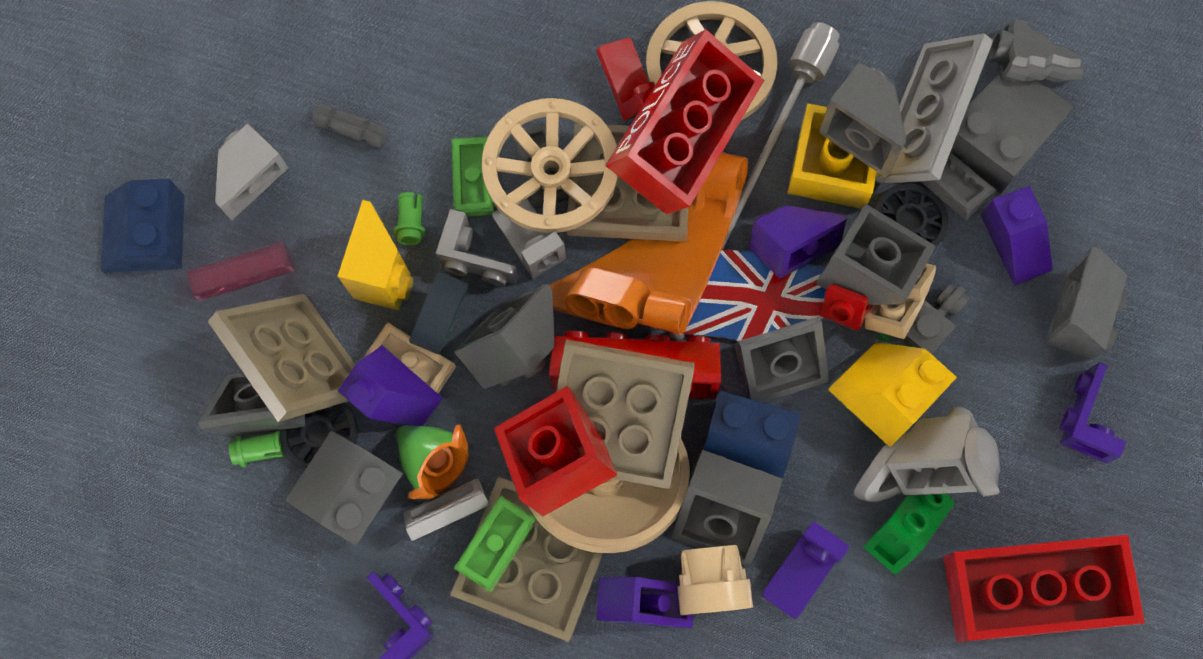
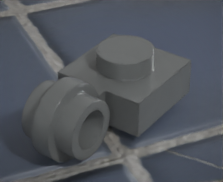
(931, 325)

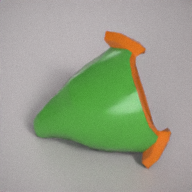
(427, 449)

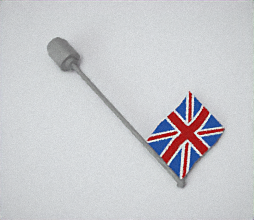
(742, 291)

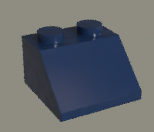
(143, 227)
(752, 433)

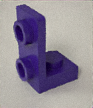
(1094, 439)
(804, 570)
(402, 643)

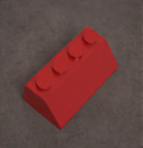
(695, 350)

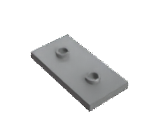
(936, 105)

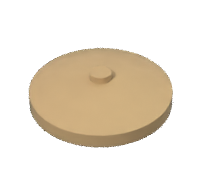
(620, 512)

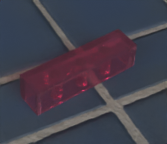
(240, 271)

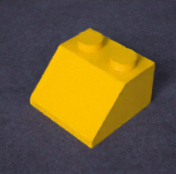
(373, 265)
(892, 387)

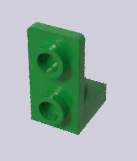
(908, 529)

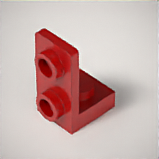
(625, 76)

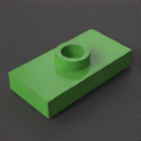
(468, 182)
(495, 543)

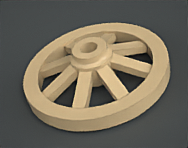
(730, 16)
(546, 158)

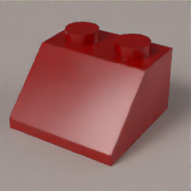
(554, 452)

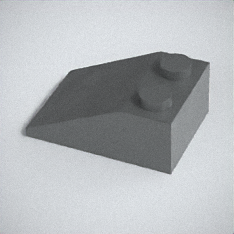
(1007, 128)

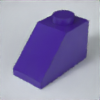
(1019, 234)
(795, 237)
(389, 390)
(640, 602)

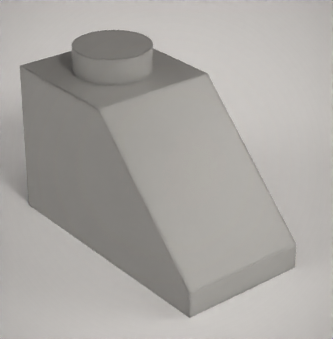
(245, 170)

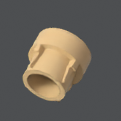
(713, 581)

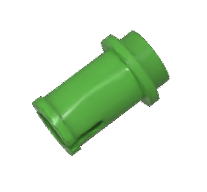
(409, 219)
(255, 448)

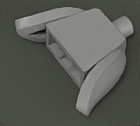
(935, 458)

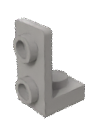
(458, 237)
(534, 249)

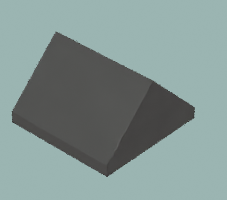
(783, 360)
(241, 411)

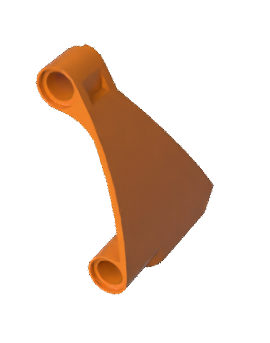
(659, 279)

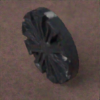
(316, 431)

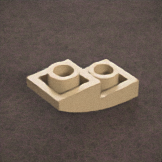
(898, 318)

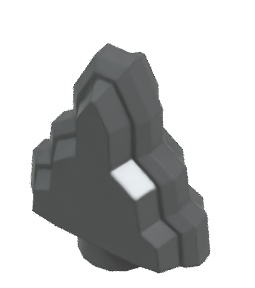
(1032, 56)

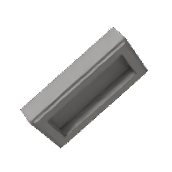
(445, 509)

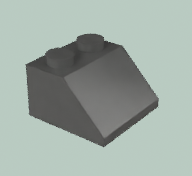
(866, 119)
(877, 259)
(1088, 306)
(511, 339)
(343, 487)
(727, 506)

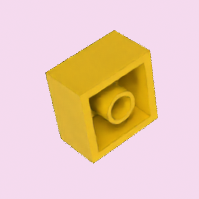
(825, 169)

